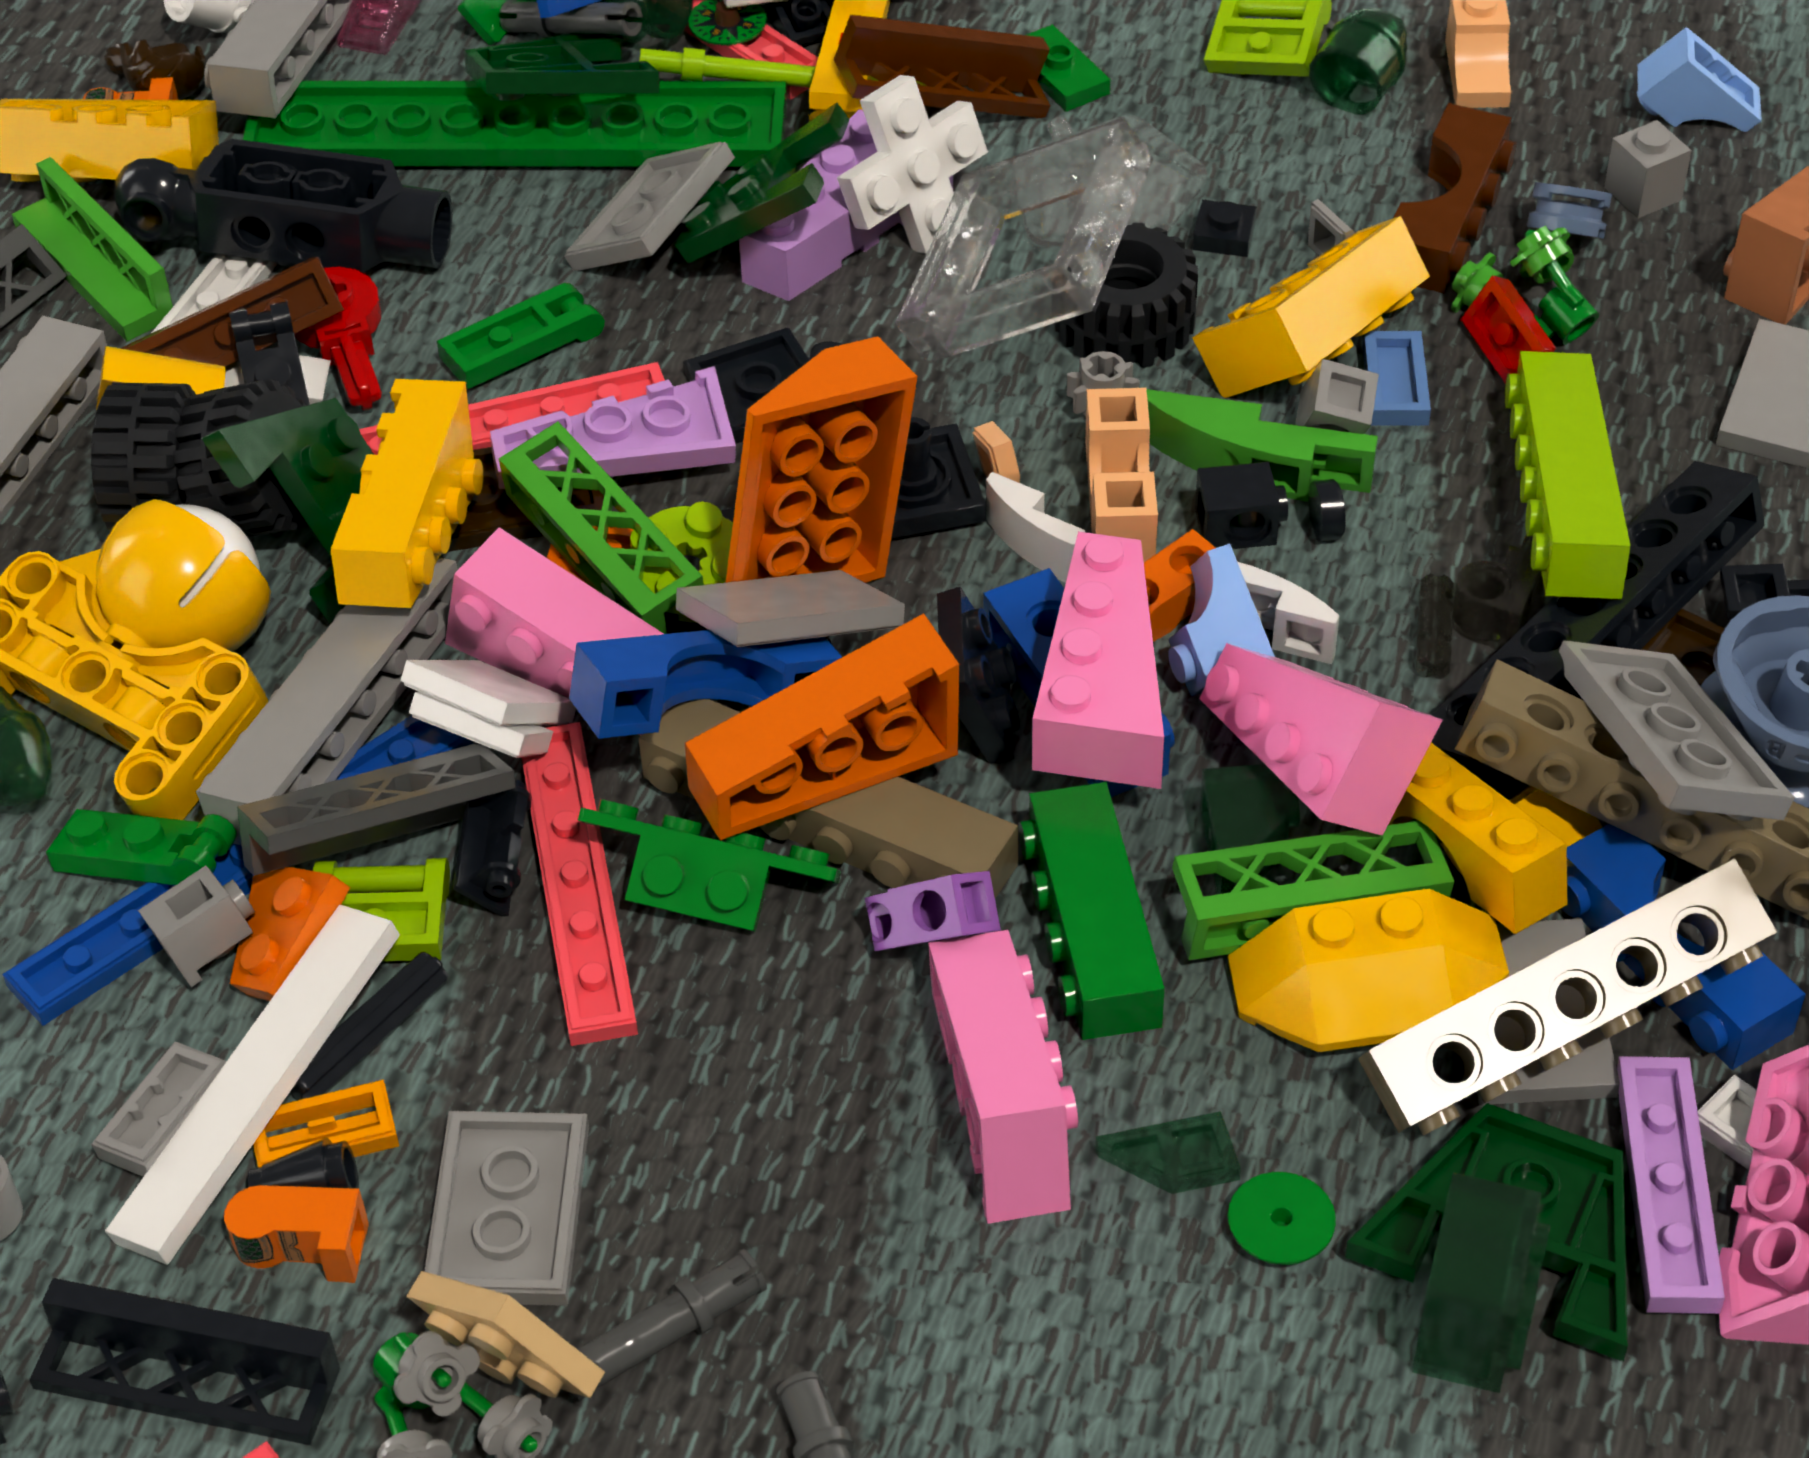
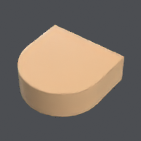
(996, 451)

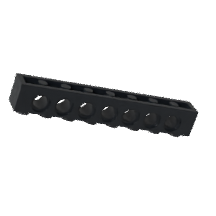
(1672, 556)

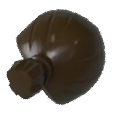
(164, 61)

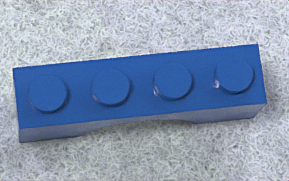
(632, 681)
(1733, 1013)

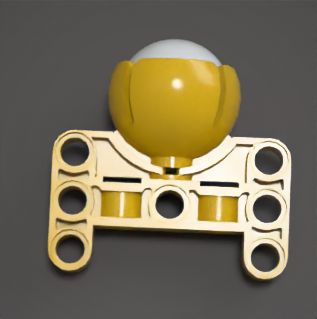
(155, 639)

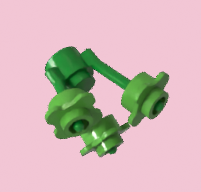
(1545, 259)

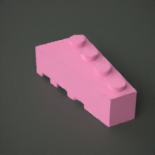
(530, 613)
(1100, 681)
(1321, 737)
(1004, 1074)

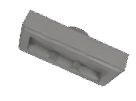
(156, 1109)

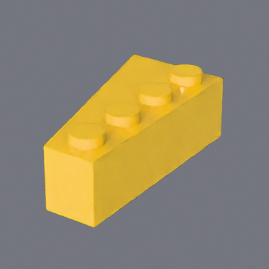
(103, 135)
(1314, 311)
(408, 496)

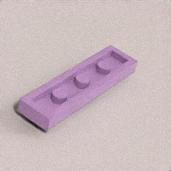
(1669, 1186)

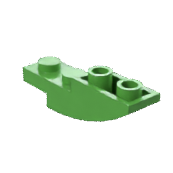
(1230, 432)

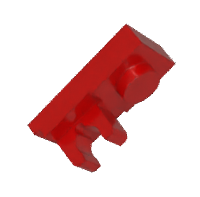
(1504, 326)

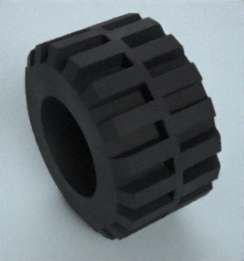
(1143, 302)
(136, 446)
(256, 507)

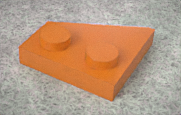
(288, 916)

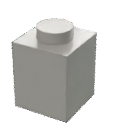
(1647, 169)

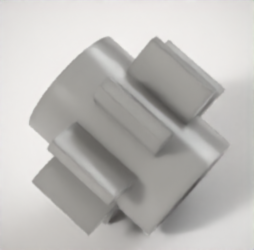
(1099, 371)

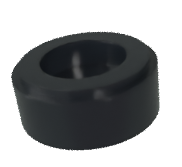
(1327, 510)

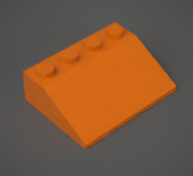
(824, 467)

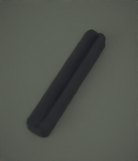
(371, 1024)

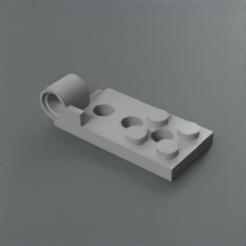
(1674, 732)

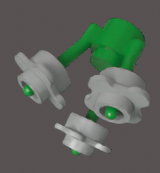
(431, 1372)

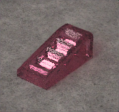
(383, 14)

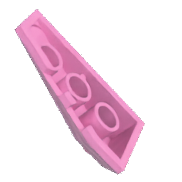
(1769, 1256)

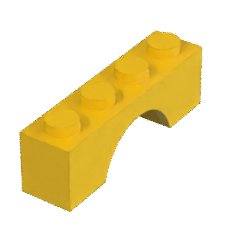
(1505, 855)

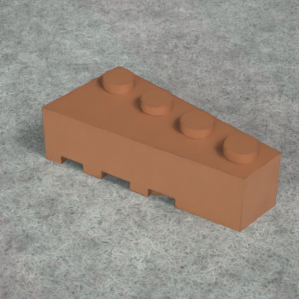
(1772, 253)

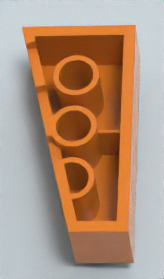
(831, 732)

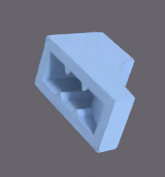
(1695, 82)
(1220, 616)

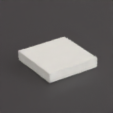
(488, 692)

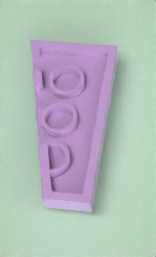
(639, 435)

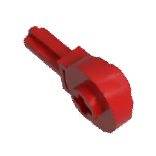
(347, 335)

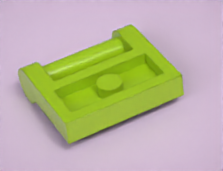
(1266, 45)
(416, 915)

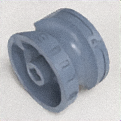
(1765, 685)

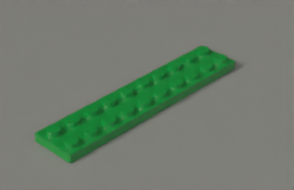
(466, 127)

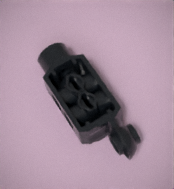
(288, 207)

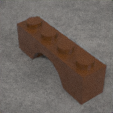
(1466, 159)

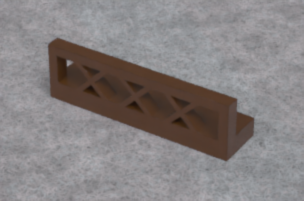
(945, 62)
(209, 333)

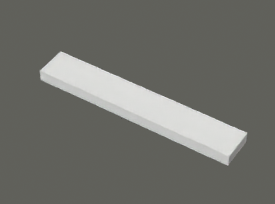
(252, 1085)

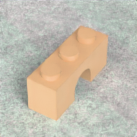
(1118, 466)

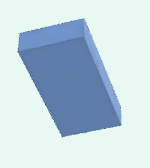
(1402, 377)

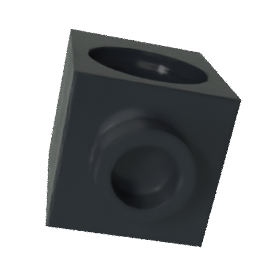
(1239, 505)

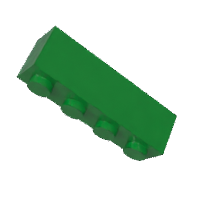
(1093, 910)

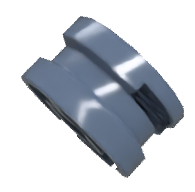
(1574, 216)

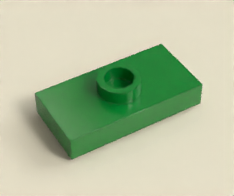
(1068, 73)

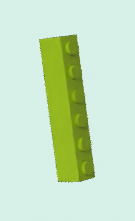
(1567, 476)

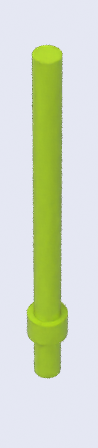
(695, 65)

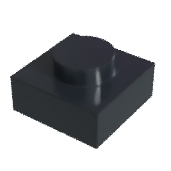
(1224, 228)

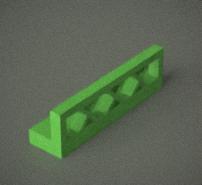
(97, 254)
(572, 529)
(1228, 920)

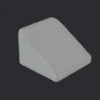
(1325, 228)

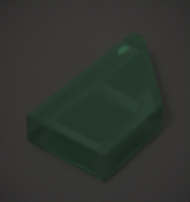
(1175, 1153)

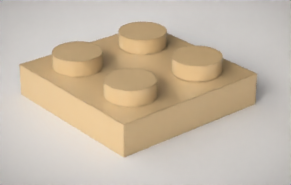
(504, 1335)

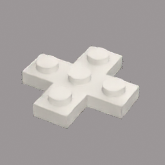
(910, 161)

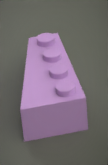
(813, 241)

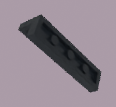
(191, 1337)

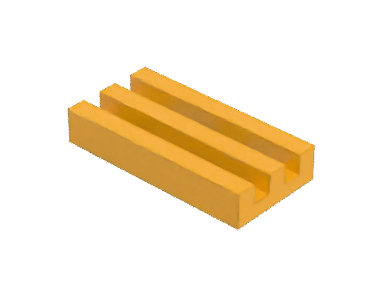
(363, 1132)

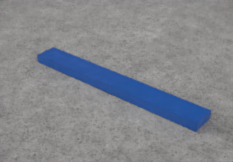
(120, 937)

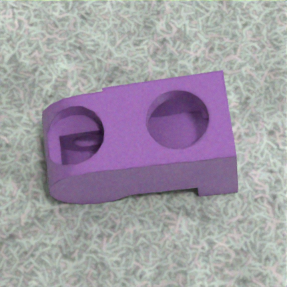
(933, 911)

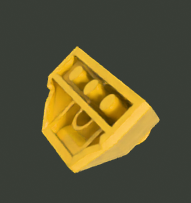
(1365, 967)

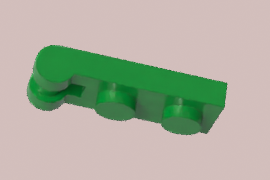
(519, 334)
(139, 846)

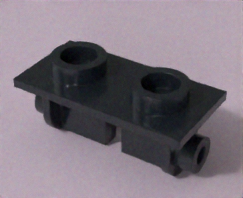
(492, 847)

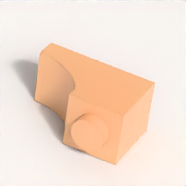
(1479, 52)

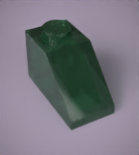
(1245, 809)

